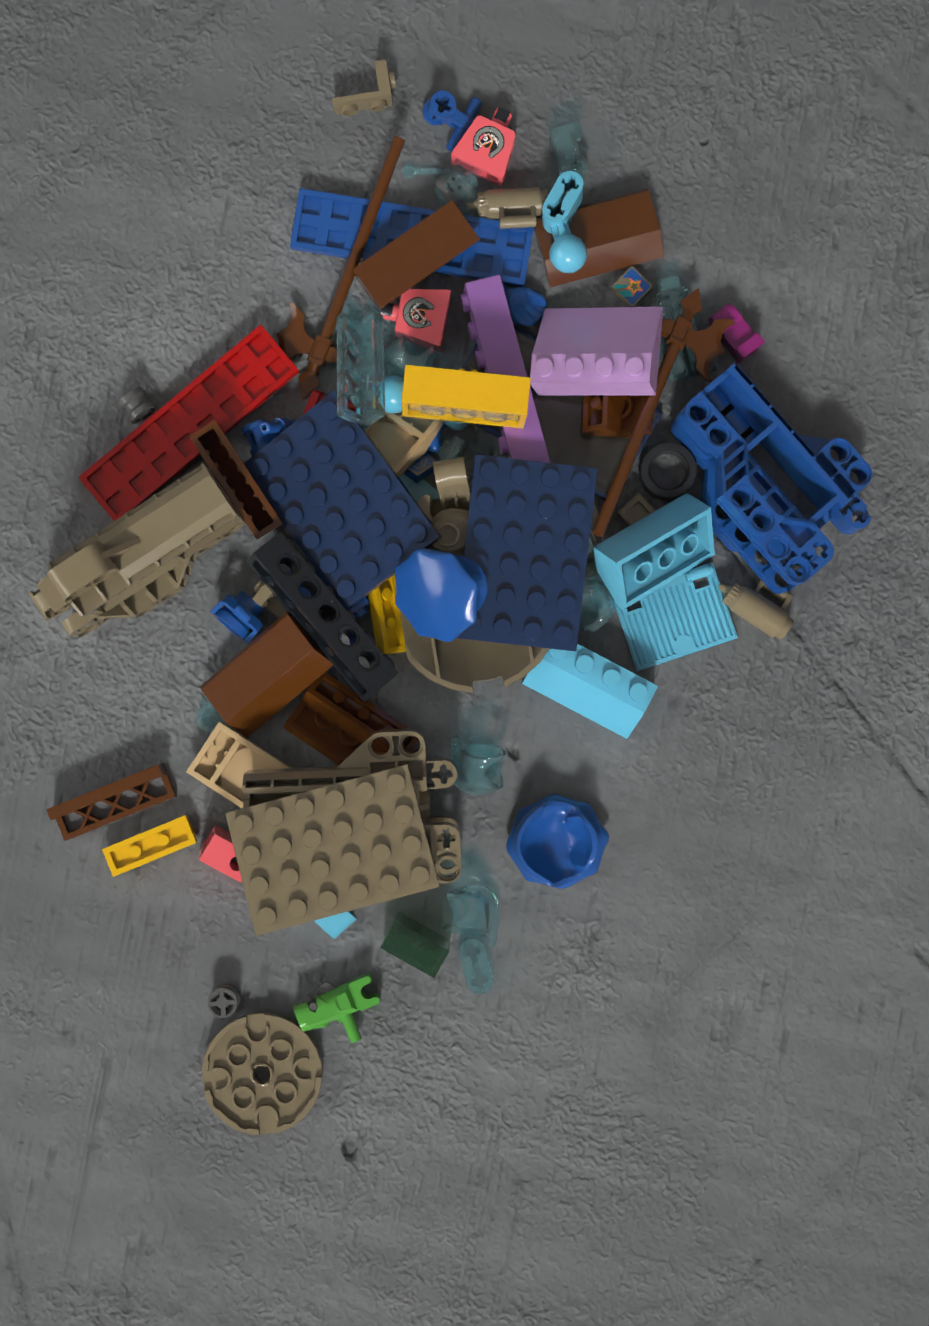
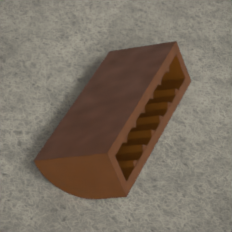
(415, 255)
(235, 479)

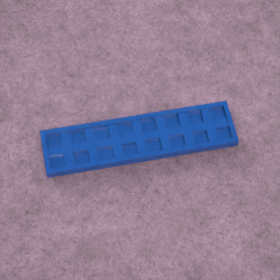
(331, 222)

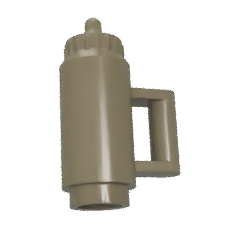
(510, 206)
(758, 609)

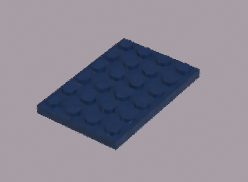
(341, 501)
(532, 543)

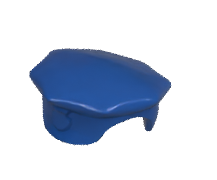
(439, 592)
(557, 841)

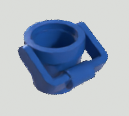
(239, 615)

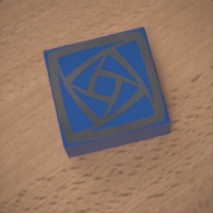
(420, 468)

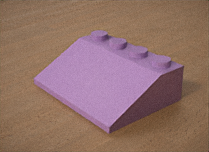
(597, 351)

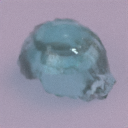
(596, 605)

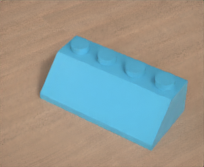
(655, 550)
(593, 688)

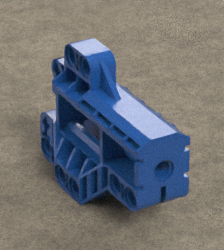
(731, 470)

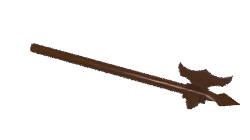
(294, 338)
(706, 346)

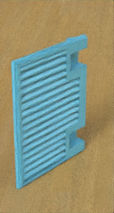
(677, 620)

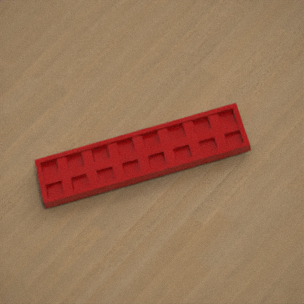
(162, 443)

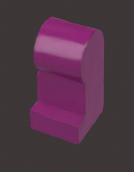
(739, 337)

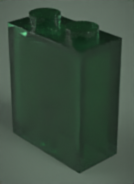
(416, 944)

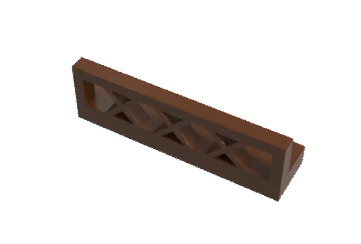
(103, 793)

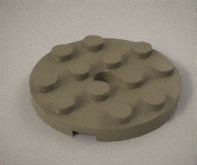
(254, 1104)

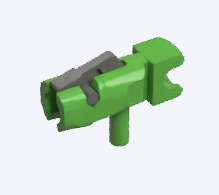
(335, 1003)

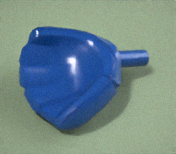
(525, 305)

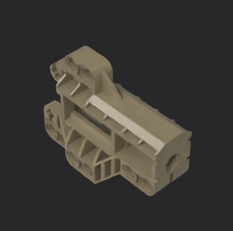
(139, 556)
(273, 784)

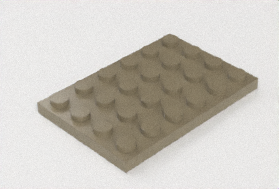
(332, 850)

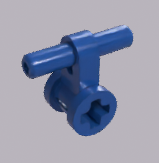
(450, 115)
(262, 432)

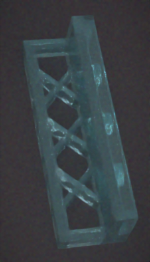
(367, 372)

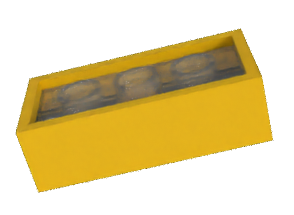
(465, 396)

